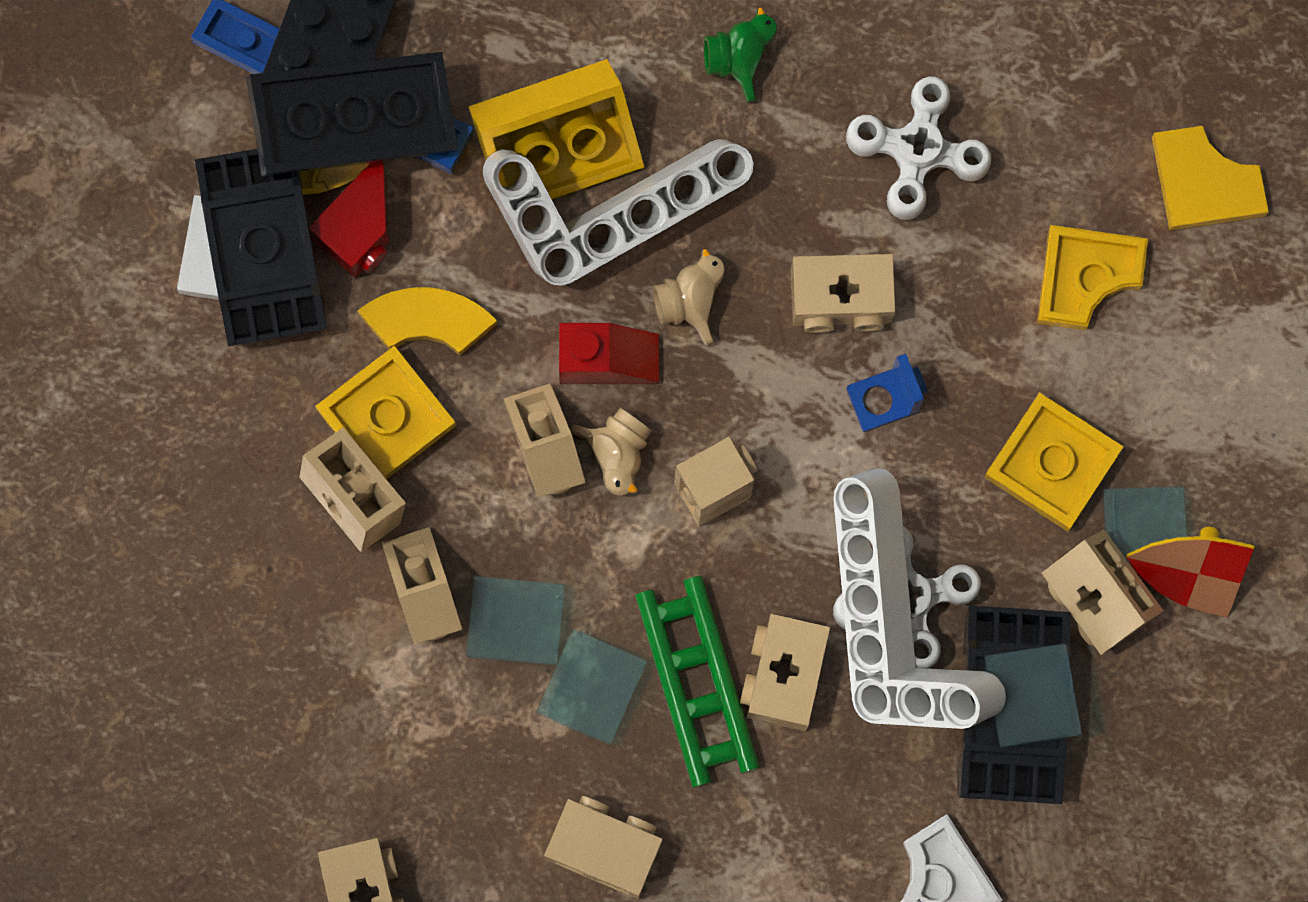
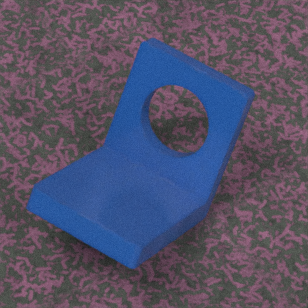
(903, 384)

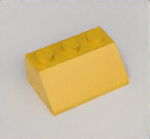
(566, 126)

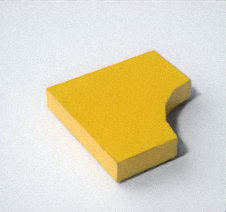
(1202, 184)
(1084, 270)

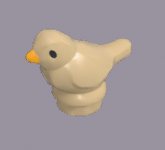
(690, 295)
(617, 450)

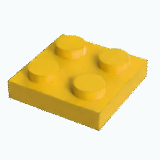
(387, 412)
(1053, 462)

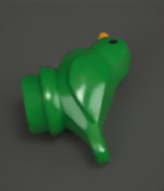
(740, 50)

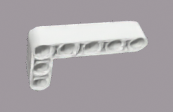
(614, 213)
(890, 621)

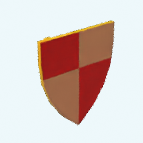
(1195, 570)

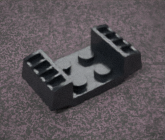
(259, 249)
(1021, 771)

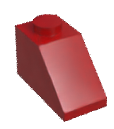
(356, 223)
(607, 354)

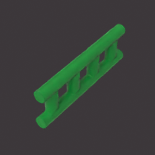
(683, 710)

